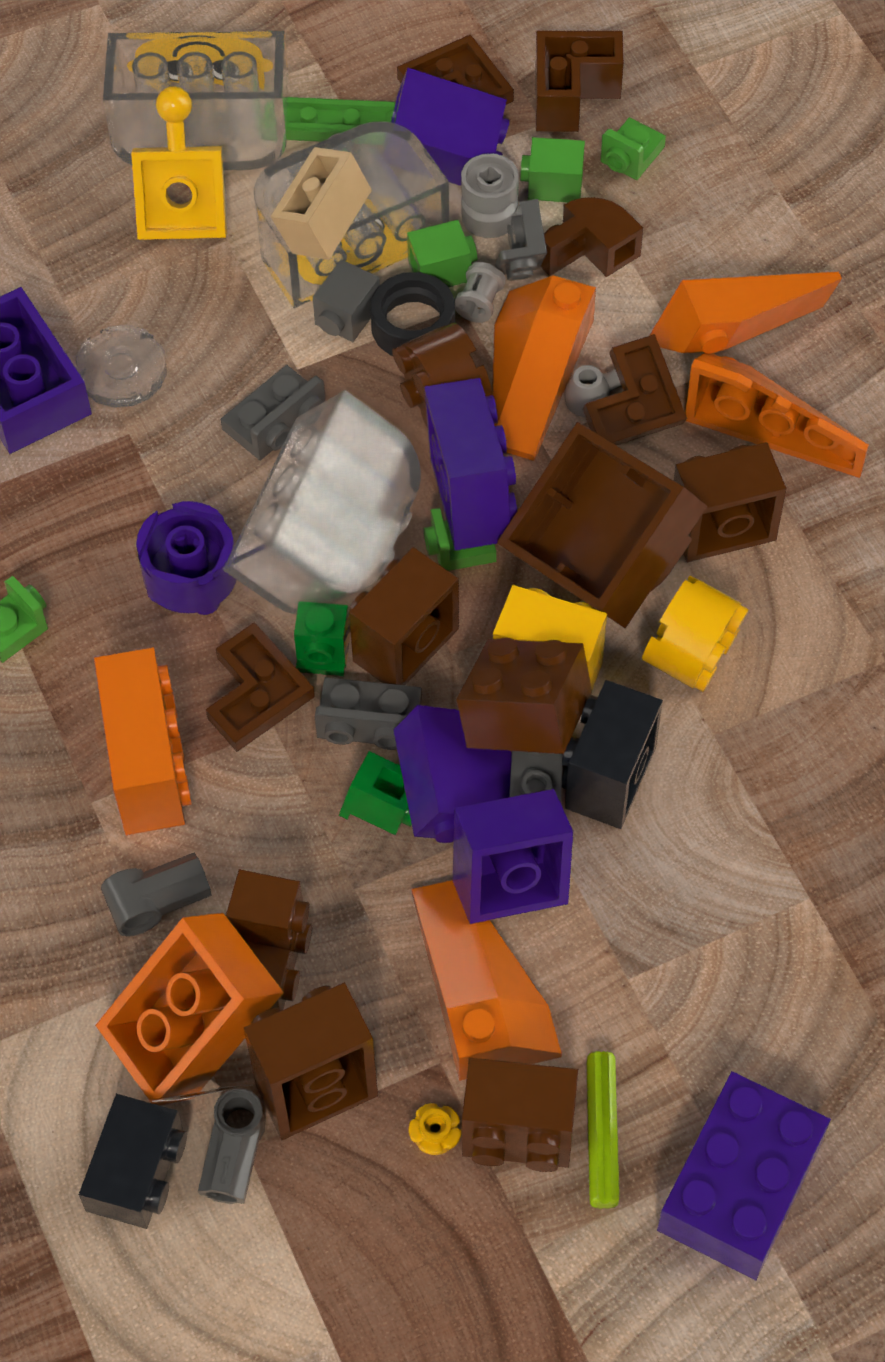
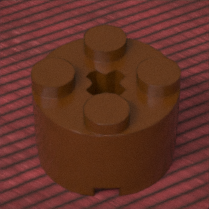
(437, 359)

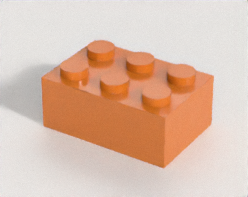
(142, 740)
(188, 1007)

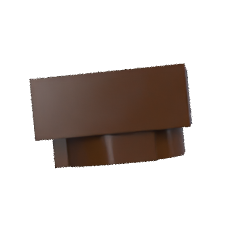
(603, 524)

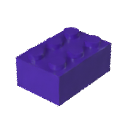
(37, 379)
(470, 462)
(743, 1175)

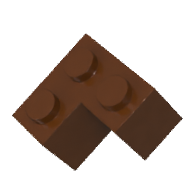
(572, 69)
(273, 924)

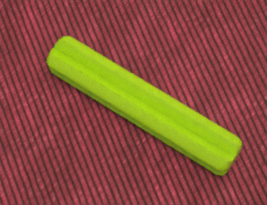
(602, 1130)

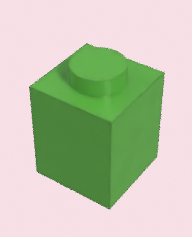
(554, 169)
(442, 252)

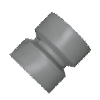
(489, 195)

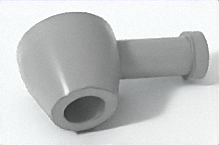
(599, 386)

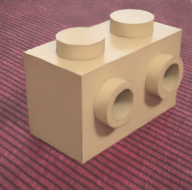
(321, 203)

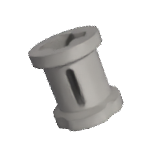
(479, 292)

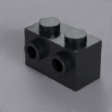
(133, 1161)

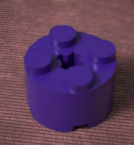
(185, 558)

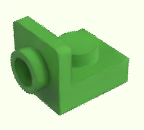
(631, 148)
(439, 543)
(20, 617)

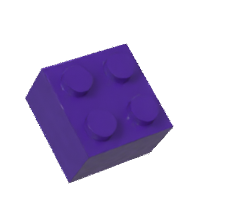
(512, 855)

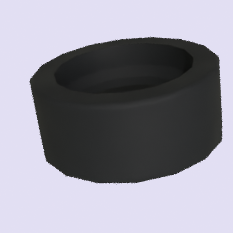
(405, 289)

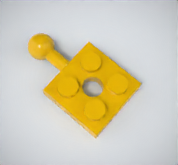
(195, 166)

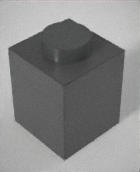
(344, 301)

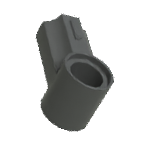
(141, 897)
(232, 1150)

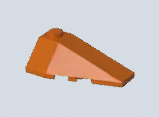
(731, 310)
(535, 355)
(758, 410)
(481, 986)

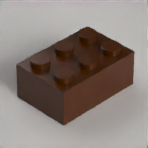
(312, 1059)

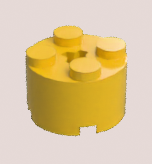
(695, 633)

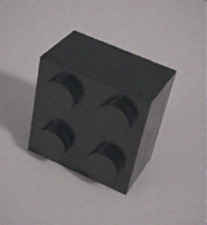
(611, 754)

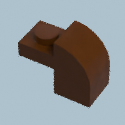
(593, 229)

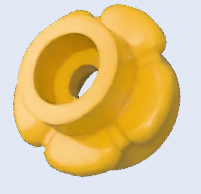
(432, 1142)

